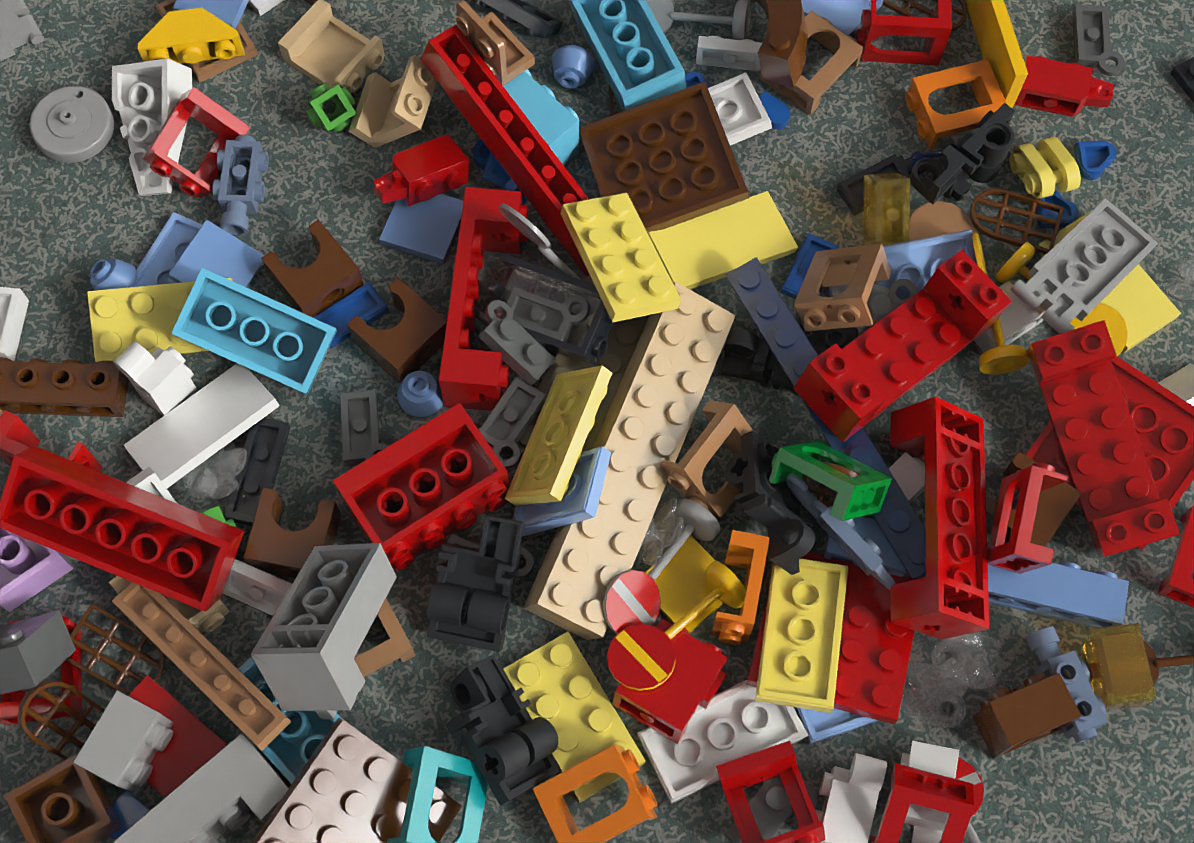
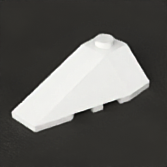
(145, 99)

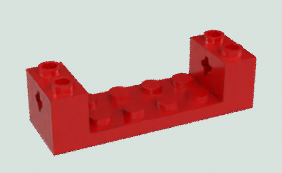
(902, 347)
(469, 375)
(1100, 440)
(955, 589)

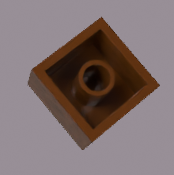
(1026, 715)
(63, 806)

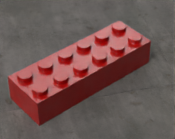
(118, 527)

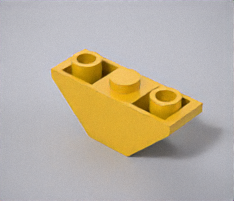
(190, 38)

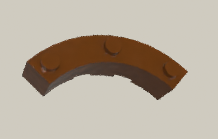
(785, 42)

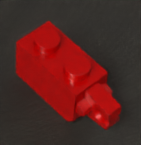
(1061, 87)
(424, 172)

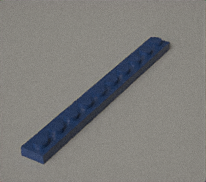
(793, 353)

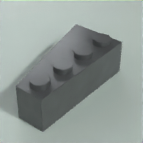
(32, 650)

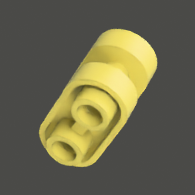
(1045, 167)

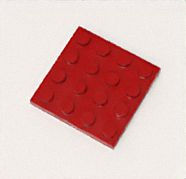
(1163, 428)
(871, 651)

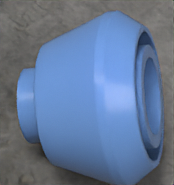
(572, 65)
(112, 274)
(420, 394)

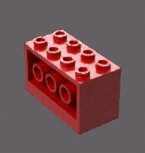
(424, 487)

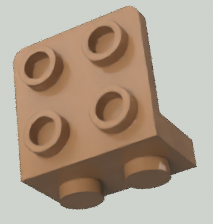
(494, 43)

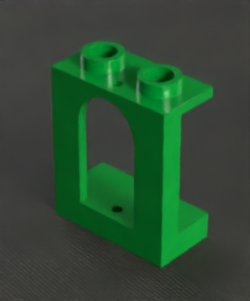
(855, 495)

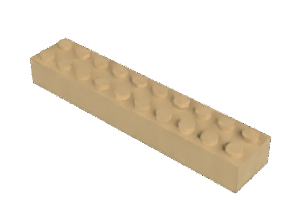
(640, 431)

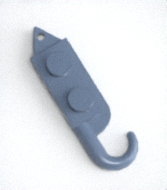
(861, 551)

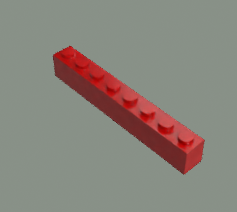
(505, 131)

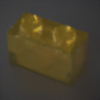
(886, 208)
(1120, 666)

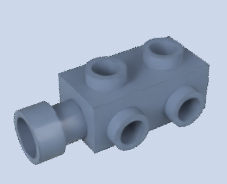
(240, 189)
(1076, 678)

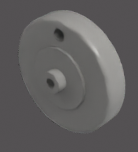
(71, 124)

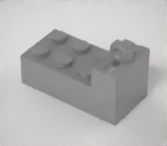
(321, 626)
(214, 799)

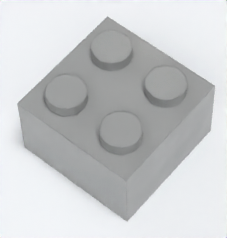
(125, 742)

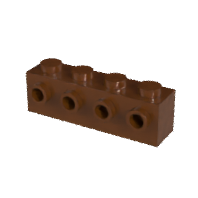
(62, 388)

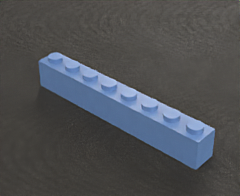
(1050, 591)

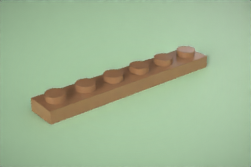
(203, 664)

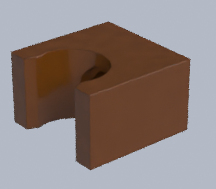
(322, 282)
(407, 344)
(1051, 507)
(282, 550)

